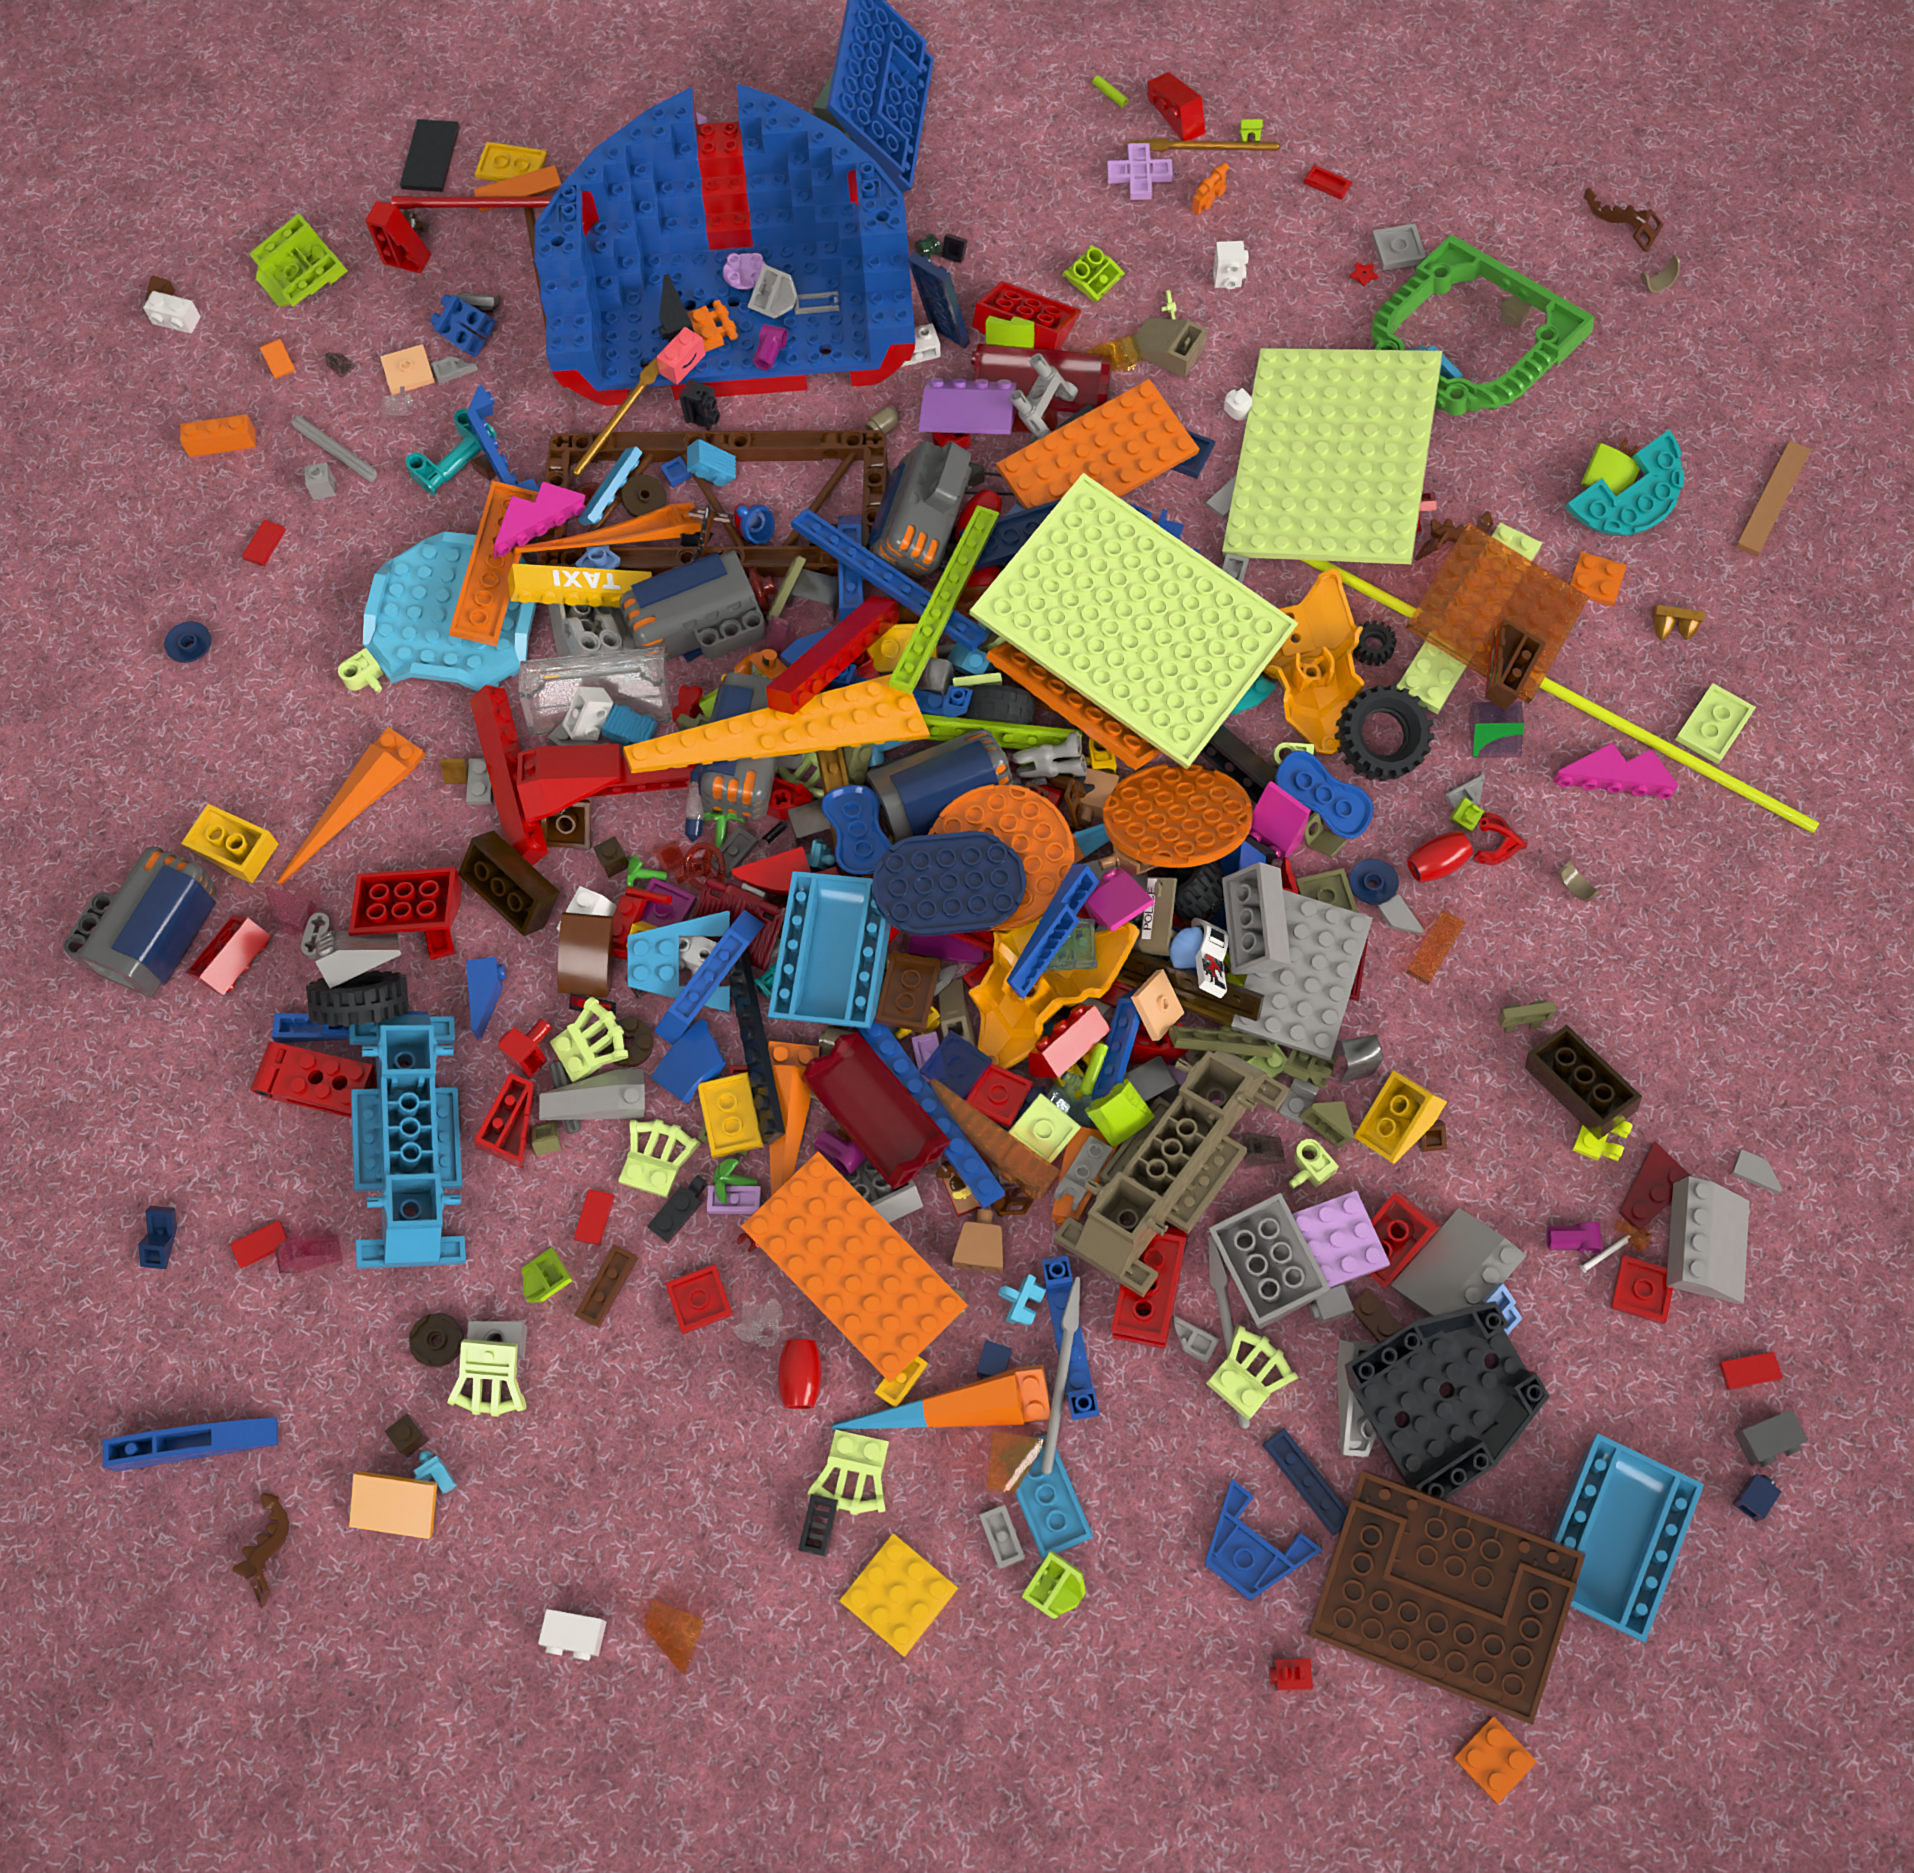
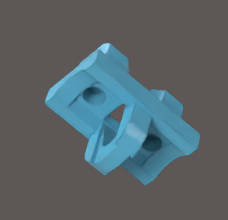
(1028, 1290)

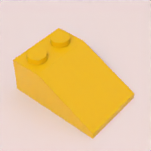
(230, 843)
(1399, 1117)

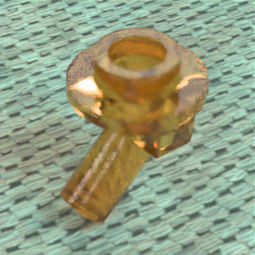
(1638, 1238)

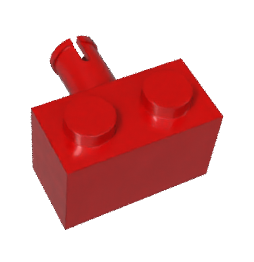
(523, 1050)

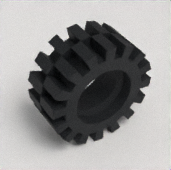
(1375, 655)

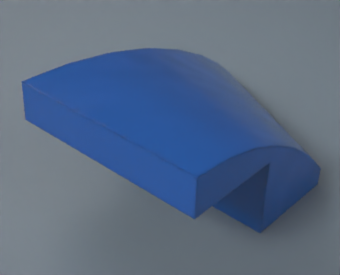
(689, 1062)

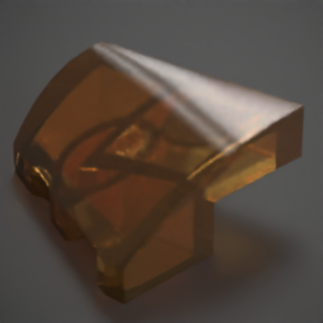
(1011, 1460)
(674, 1632)

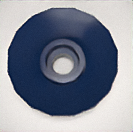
(184, 634)
(1373, 871)

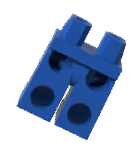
(456, 318)

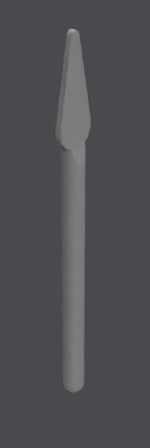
(1219, 1282)
(1069, 1324)

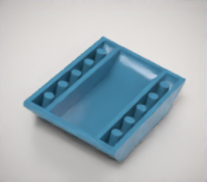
(830, 952)
(1631, 1526)

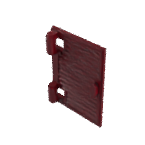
(736, 901)

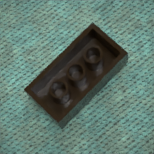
(508, 883)
(1583, 1082)

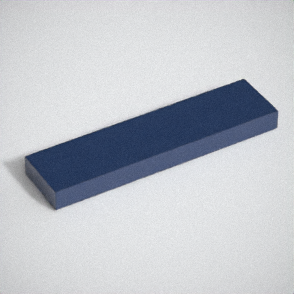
(1307, 1481)

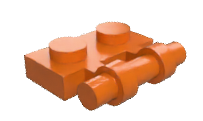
(1210, 188)
(705, 326)

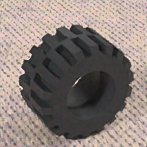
(1196, 889)

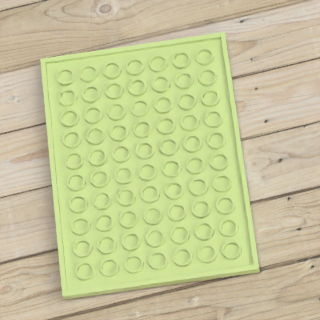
(1334, 455)
(1134, 620)

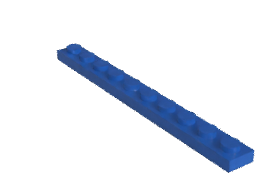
(883, 575)
(960, 1151)

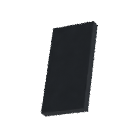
(429, 155)

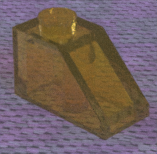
(1124, 352)

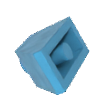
(970, 662)

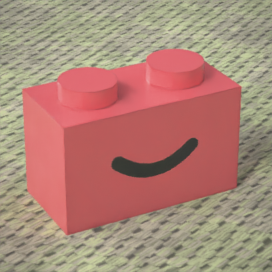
(680, 355)

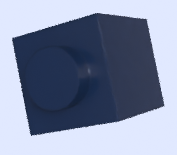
(993, 1360)
(1757, 1497)

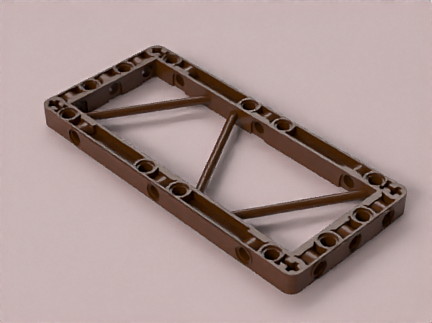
(756, 446)

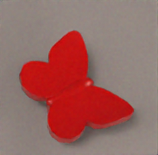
(688, 702)

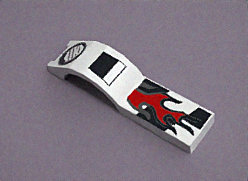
(1210, 958)

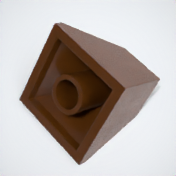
(569, 827)

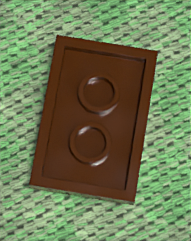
(908, 991)

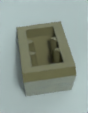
(1330, 1121)

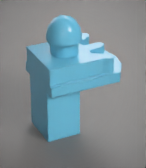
(820, 856)
(435, 1469)

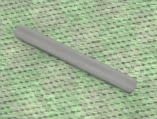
(334, 448)

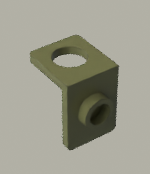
(1322, 840)

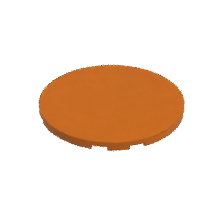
(1177, 816)
(1028, 826)

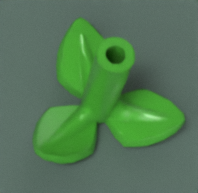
(721, 824)
(634, 871)
(723, 1177)

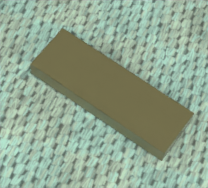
(785, 587)

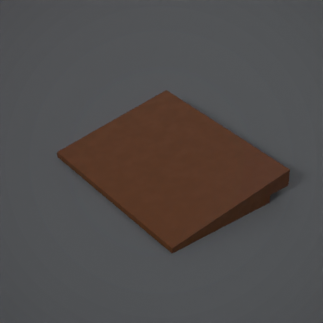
(1448, 1595)

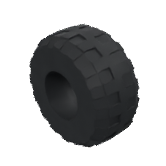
(1001, 704)

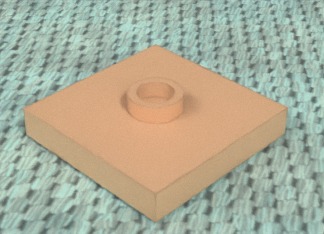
(407, 369)
(1157, 1005)

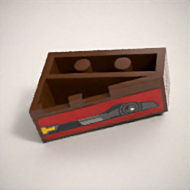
(1510, 662)

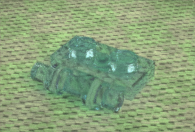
(1068, 1103)

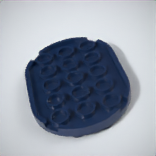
(948, 883)

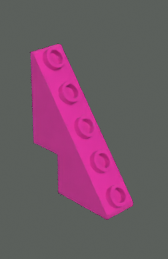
(528, 519)
(1612, 772)

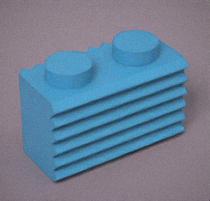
(710, 463)
(628, 727)

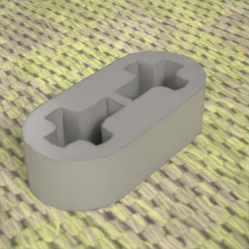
(311, 933)

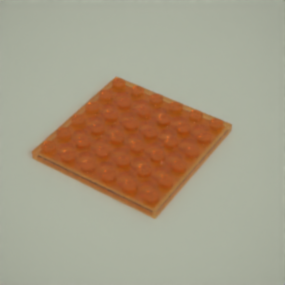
(1481, 587)

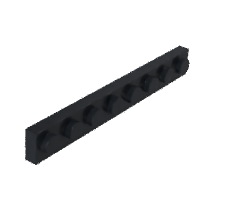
(756, 1051)

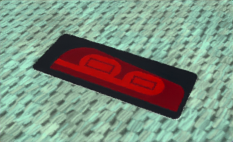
(577, 1003)

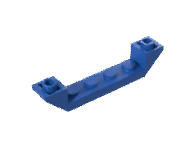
(479, 409)
(849, 581)
(949, 705)
(708, 977)
(1120, 1044)
(1078, 1387)

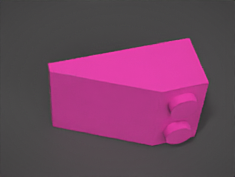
(1279, 821)
(1116, 899)

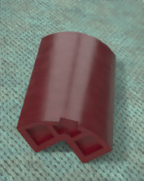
(1084, 370)
(875, 1110)

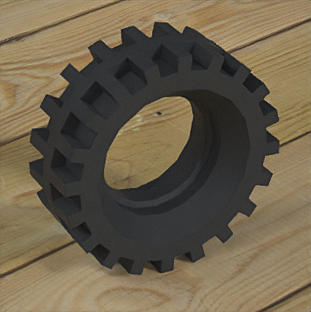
(1407, 713)
(358, 1000)

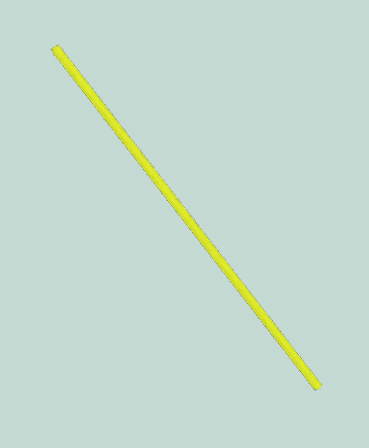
(1604, 715)

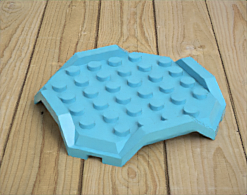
(413, 612)

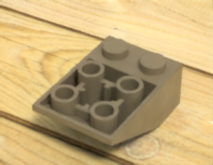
(1172, 343)

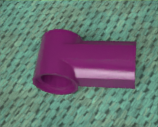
(771, 341)
(844, 1155)
(1581, 1237)

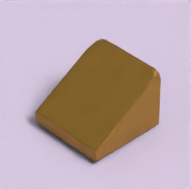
(454, 770)

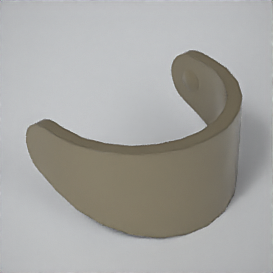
(1665, 278)
(1576, 883)

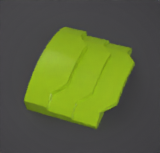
(295, 263)

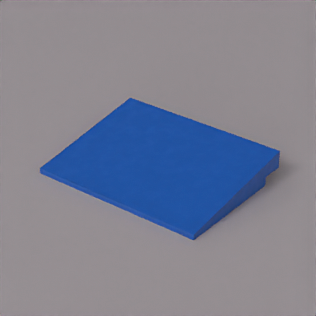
(881, 86)

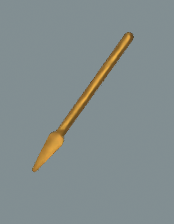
(1164, 144)
(647, 377)

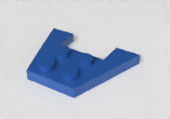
(1246, 1558)

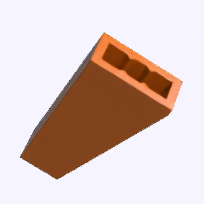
(1063, 1208)

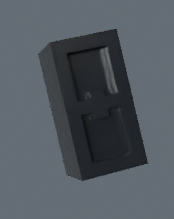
(699, 404)

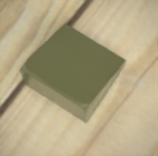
(545, 1138)

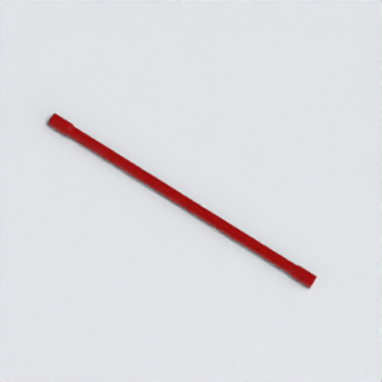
(411, 202)

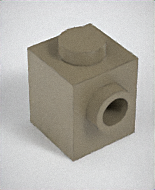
(1515, 311)

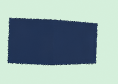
(158, 1243)

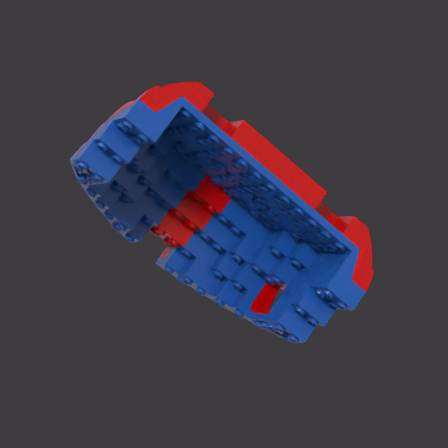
(686, 198)

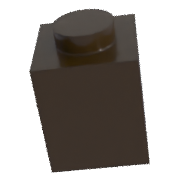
(611, 856)
(407, 1435)

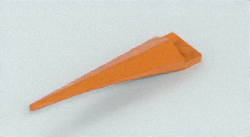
(656, 525)
(375, 774)
(788, 1066)

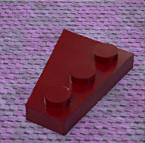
(1652, 1187)

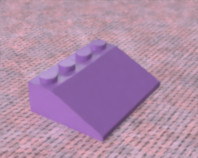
(967, 406)

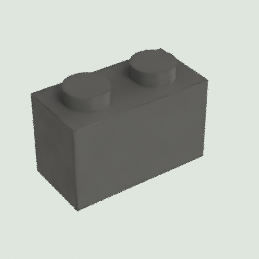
(1771, 1438)

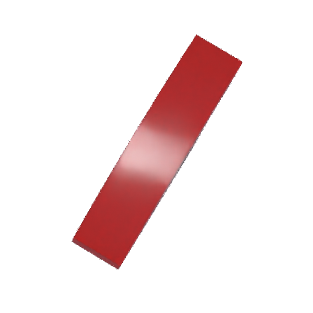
(775, 872)

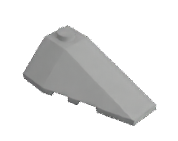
(604, 1096)
(1355, 1429)

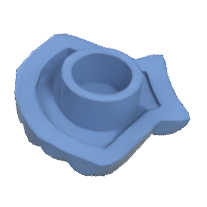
(598, 558)
(1185, 947)

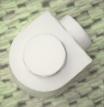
(1238, 404)

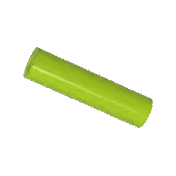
(1110, 91)
(1093, 1069)

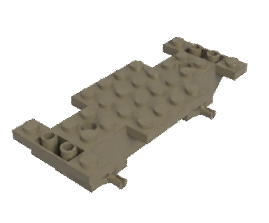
(1170, 1166)

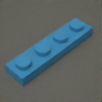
(615, 479)

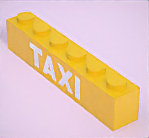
(571, 584)

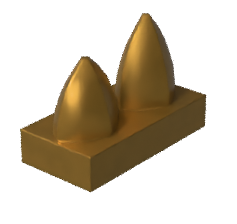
(1666, 617)

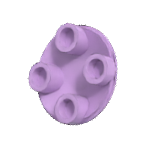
(743, 270)

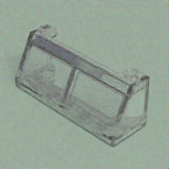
(629, 677)

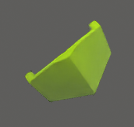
(544, 1276)
(1055, 1586)

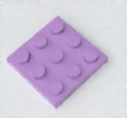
(1342, 1239)

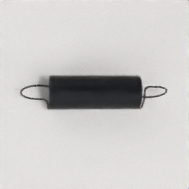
(774, 832)

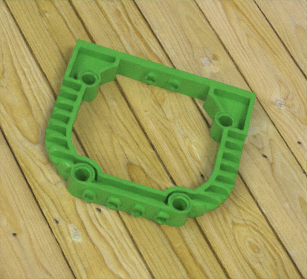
(1458, 262)

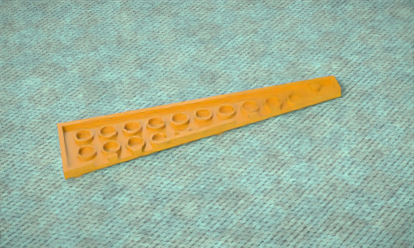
(830, 720)

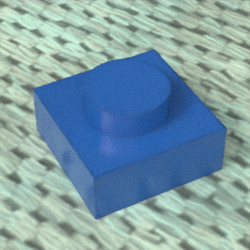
(676, 471)

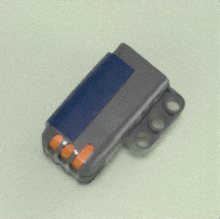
(920, 508)
(694, 608)
(925, 781)
(744, 783)
(146, 922)

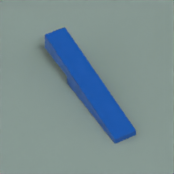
(1053, 928)
(298, 1028)

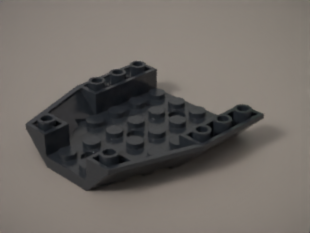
(1453, 1436)

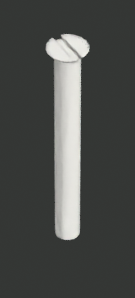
(1604, 1254)

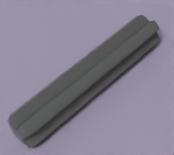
(559, 1080)

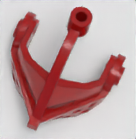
(1510, 845)

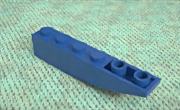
(188, 1443)

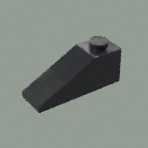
(672, 312)

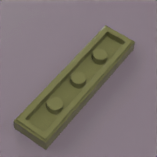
(1220, 1041)

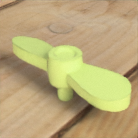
(1171, 306)

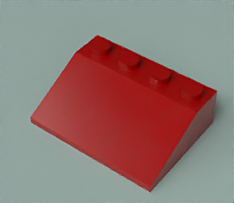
(1050, 318)
(405, 901)

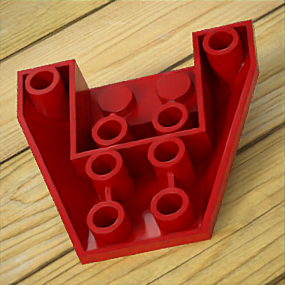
(564, 775)

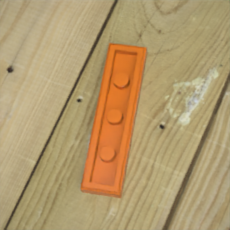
(524, 185)

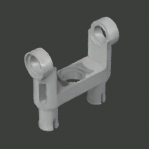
(1048, 383)

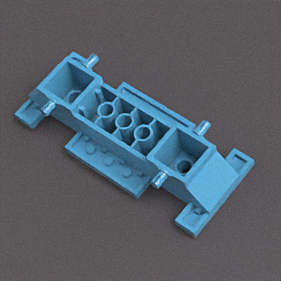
(407, 1143)

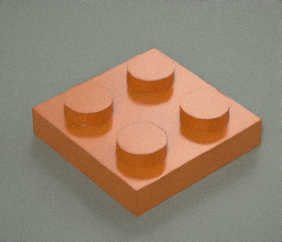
(1598, 578)
(1495, 1760)

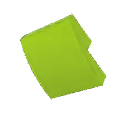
(1010, 333)
(1613, 467)

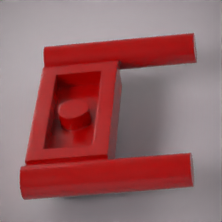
(629, 912)

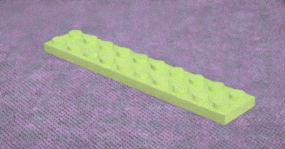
(1436, 673)

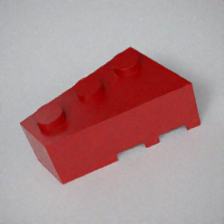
(1177, 105)
(396, 239)
(508, 1122)

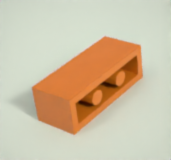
(218, 435)

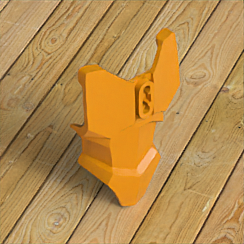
(1320, 667)
(1015, 1024)

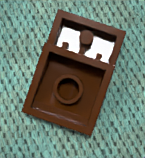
(585, 954)

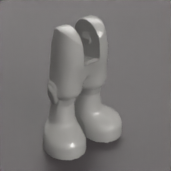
(1043, 759)

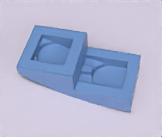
(1506, 1304)

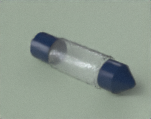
(694, 809)

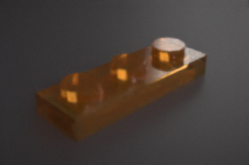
(1436, 947)

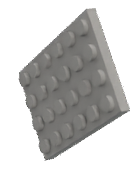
(1310, 996)

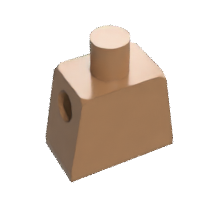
(1094, 800)
(980, 1245)

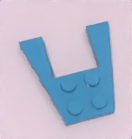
(655, 957)

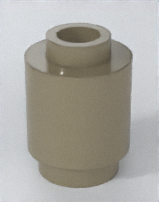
(883, 420)

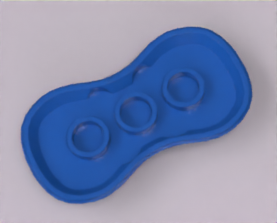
(1340, 804)
(854, 816)

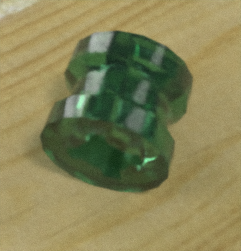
(928, 246)

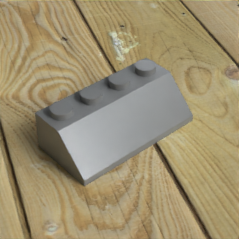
(1256, 920)

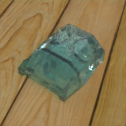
(1077, 950)

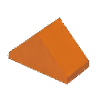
(277, 358)

